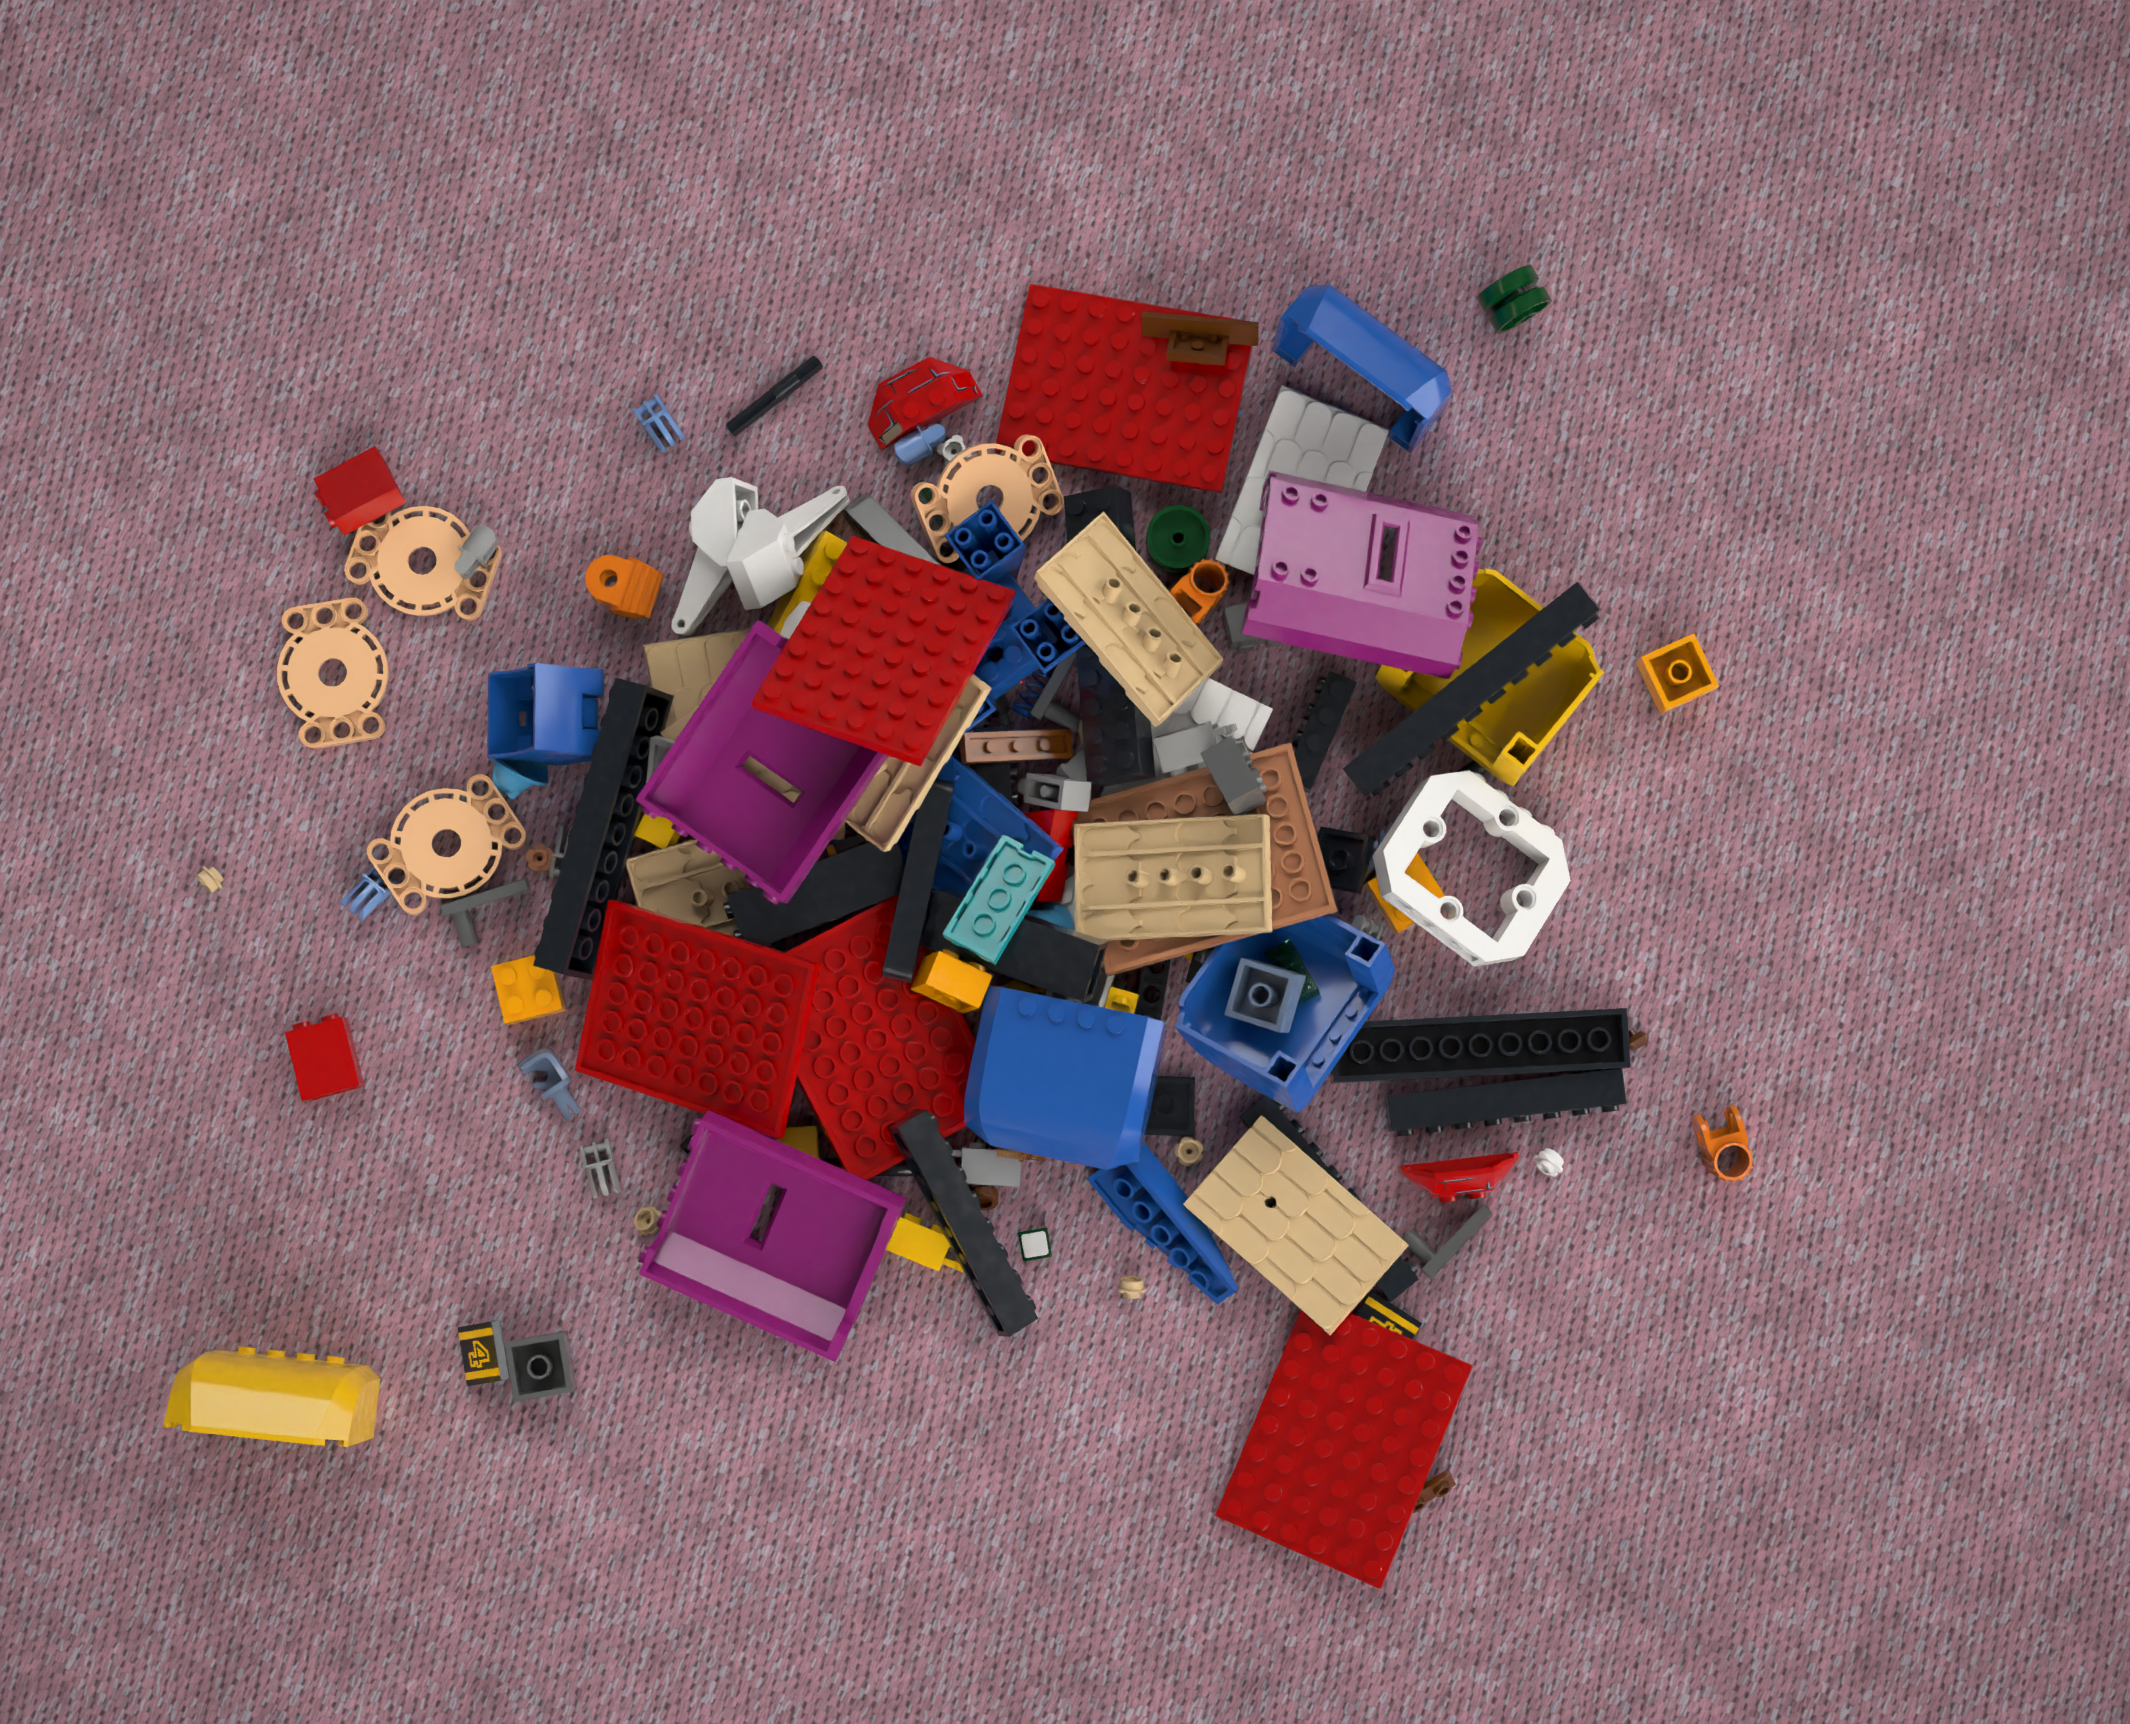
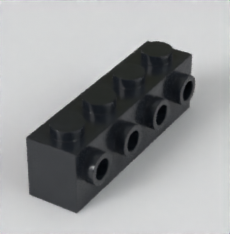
(1321, 725)

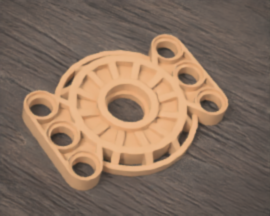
(983, 469)
(392, 556)
(330, 703)
(427, 868)

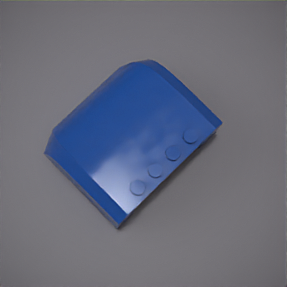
(1372, 351)
(1291, 1066)
(1062, 1078)

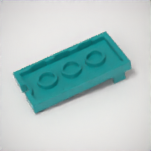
(1000, 900)

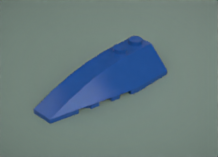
(1152, 1203)

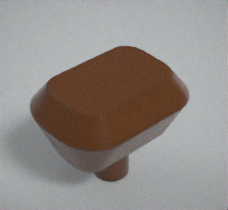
(1637, 1039)

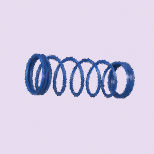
(1021, 711)

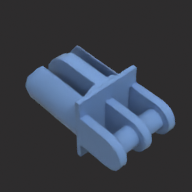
(657, 421)
(919, 444)
(366, 892)

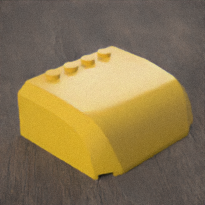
(1536, 704)
(275, 1397)

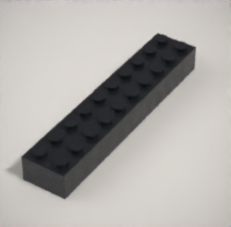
(1473, 688)
(1113, 727)
(602, 829)
(1486, 1046)

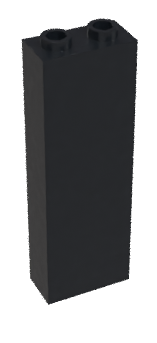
(830, 890)
(1036, 953)

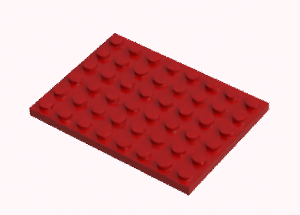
(1112, 397)
(884, 650)
(697, 1017)
(877, 1046)
(1344, 1444)

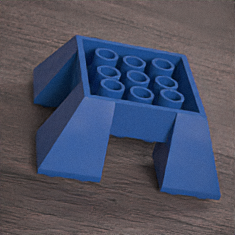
(1031, 634)

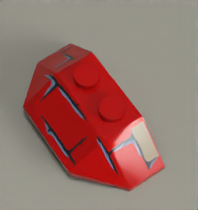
(919, 399)
(1460, 1176)

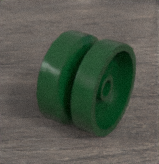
(1514, 299)
(1168, 524)

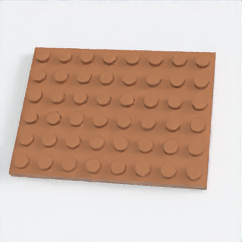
(1297, 865)

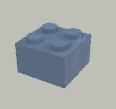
(1265, 995)

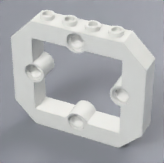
(1521, 830)

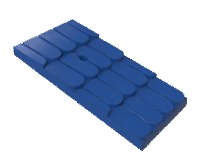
(975, 826)

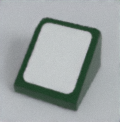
(1035, 1244)

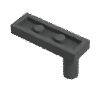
(1047, 708)
(459, 908)
(1434, 1260)

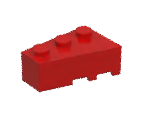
(1058, 826)

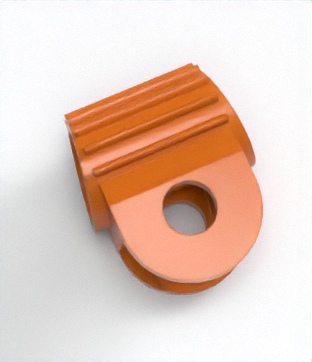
(635, 585)
(1206, 601)
(1715, 1141)

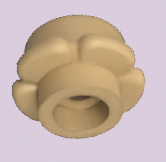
(210, 879)
(1188, 1159)
(643, 1218)
(1131, 1286)

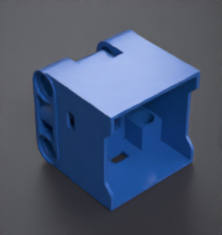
(555, 713)

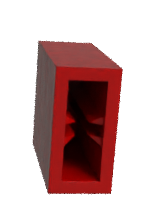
(358, 491)
(324, 1057)

